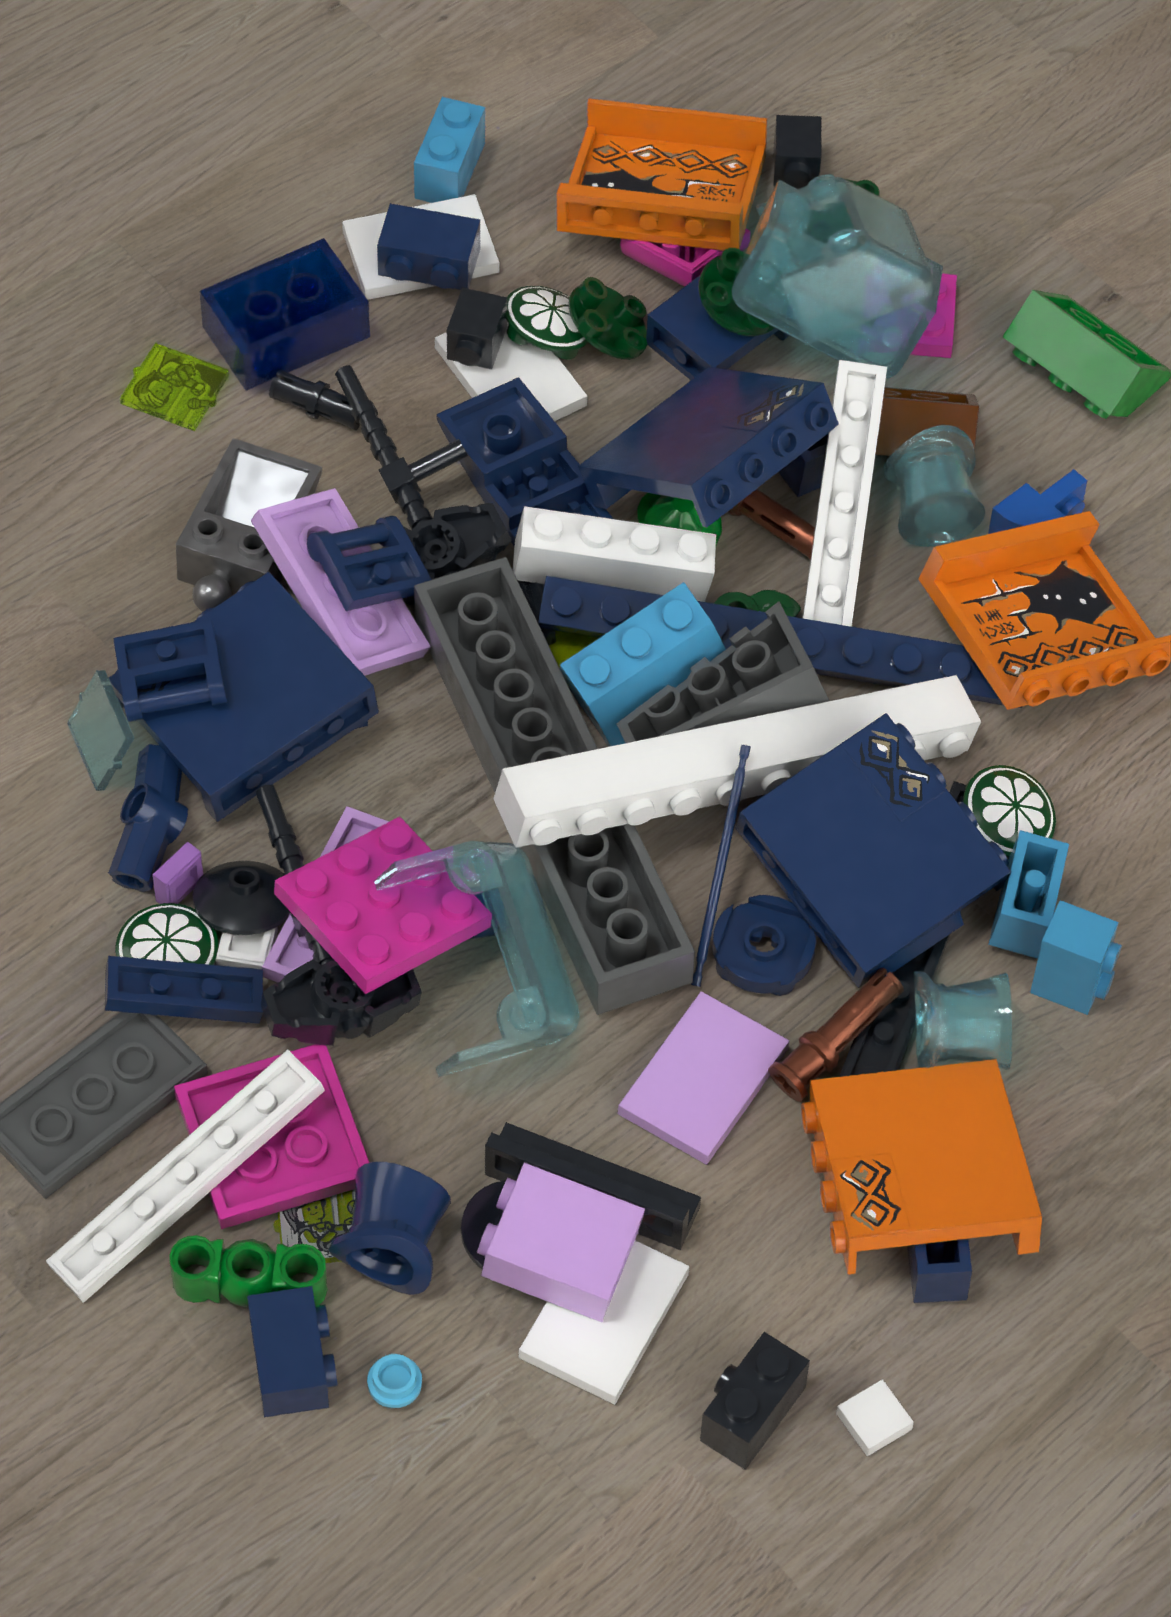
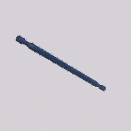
(720, 865)

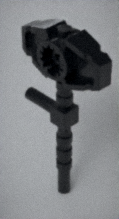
(458, 534)
(319, 996)

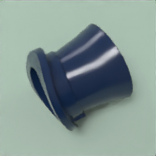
(392, 1226)

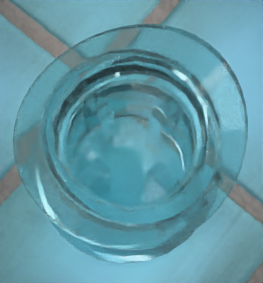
(935, 486)
(963, 1021)

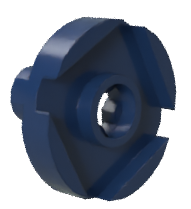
(763, 971)

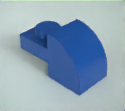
(1029, 507)

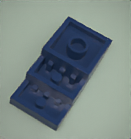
(517, 455)

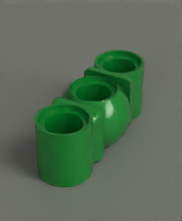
(224, 1265)

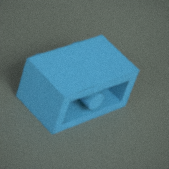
(449, 151)
(1029, 894)
(1076, 958)

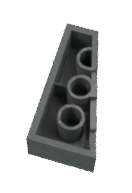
(753, 677)

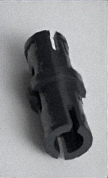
(313, 397)

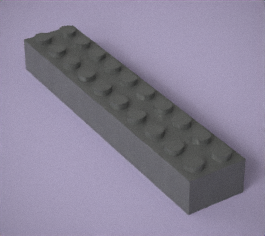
(520, 713)

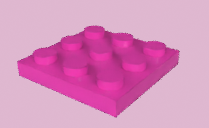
(384, 930)
(301, 1162)

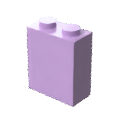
(560, 1241)

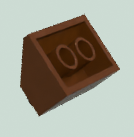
(912, 411)

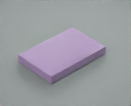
(703, 1077)

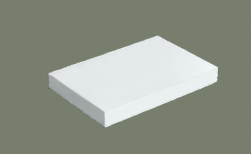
(363, 236)
(537, 369)
(606, 1353)

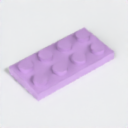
(369, 636)

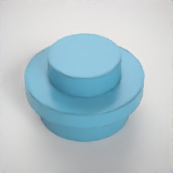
(394, 1381)

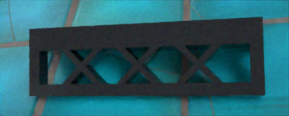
(667, 1208)

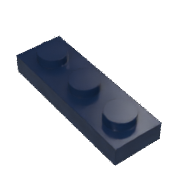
(183, 989)

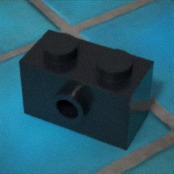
(753, 1400)

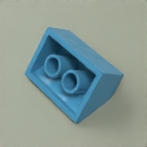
(640, 659)

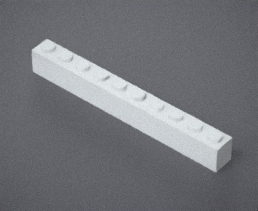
(699, 765)

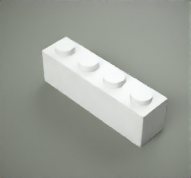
(612, 553)

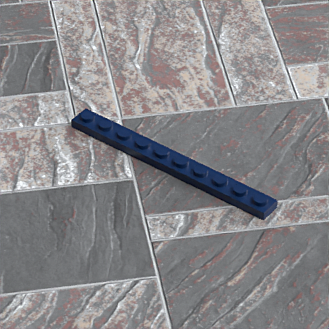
(831, 647)

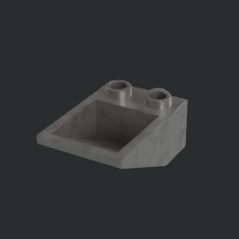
(219, 543)

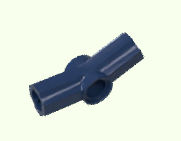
(151, 820)

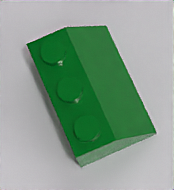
(1084, 354)

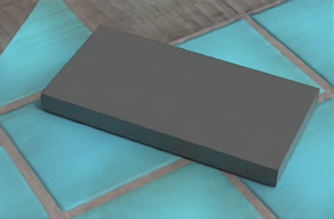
(94, 1098)

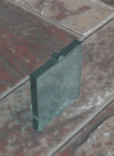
(100, 730)

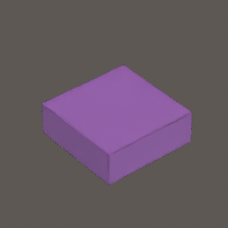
(178, 875)

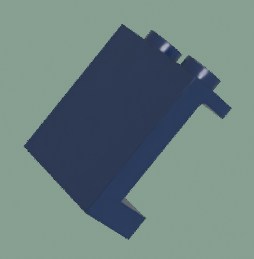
(691, 339)

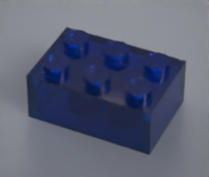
(285, 313)

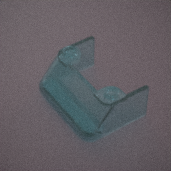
(867, 265)
(543, 1001)

